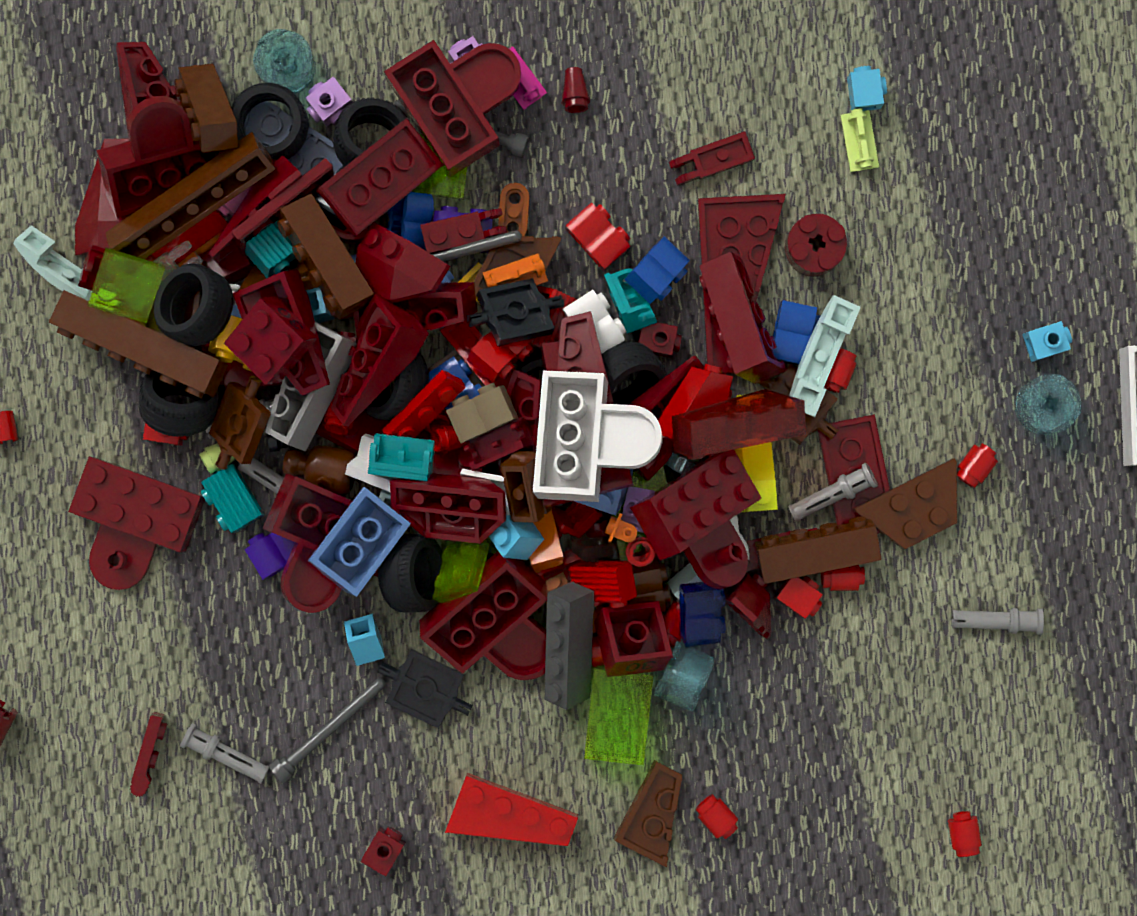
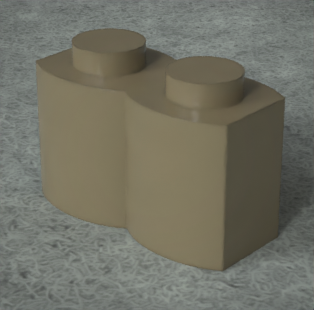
(482, 413)

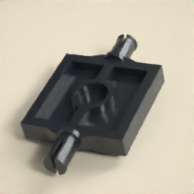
(515, 311)
(425, 688)

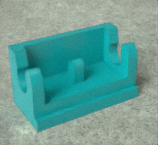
(630, 305)
(401, 457)

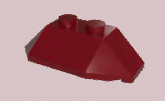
(397, 266)
(450, 506)

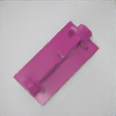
(530, 88)

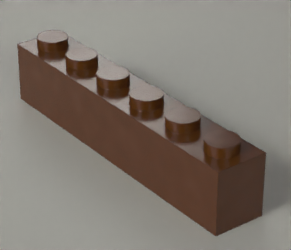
(191, 199)
(138, 343)

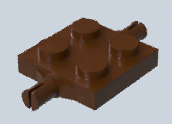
(783, 384)
(239, 423)

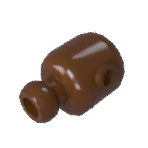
(322, 466)

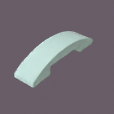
(56, 269)
(822, 351)

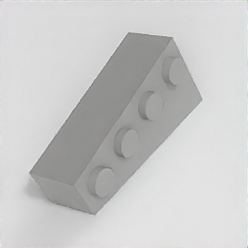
(297, 417)

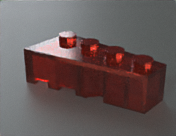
(738, 423)

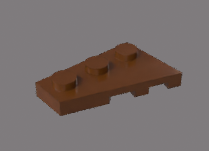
(651, 814)

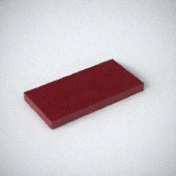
(380, 177)
(269, 213)
(850, 448)

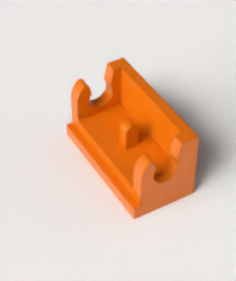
(549, 552)

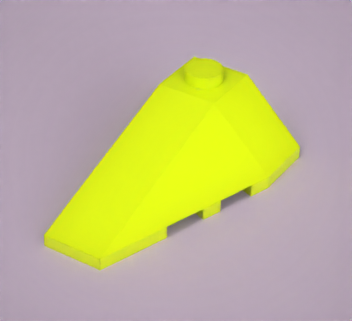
(760, 468)

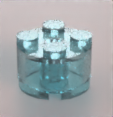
(289, 45)
(1061, 414)
(684, 676)

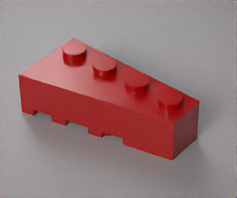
(503, 813)

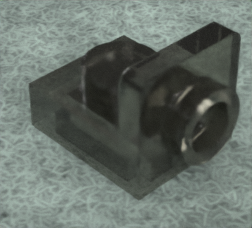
(595, 549)

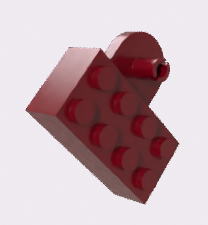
(453, 97)
(154, 157)
(305, 516)
(695, 518)
(133, 520)
(493, 622)

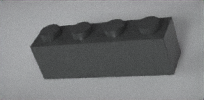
(569, 645)

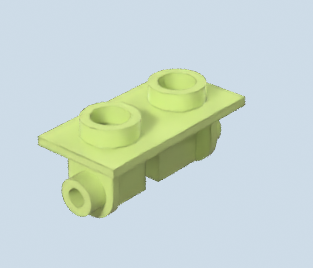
(859, 140)

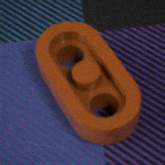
(514, 213)

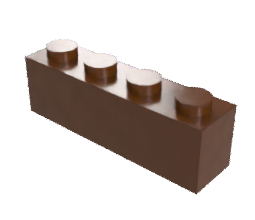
(207, 107)
(324, 256)
(817, 550)

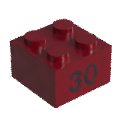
(270, 340)
(633, 639)

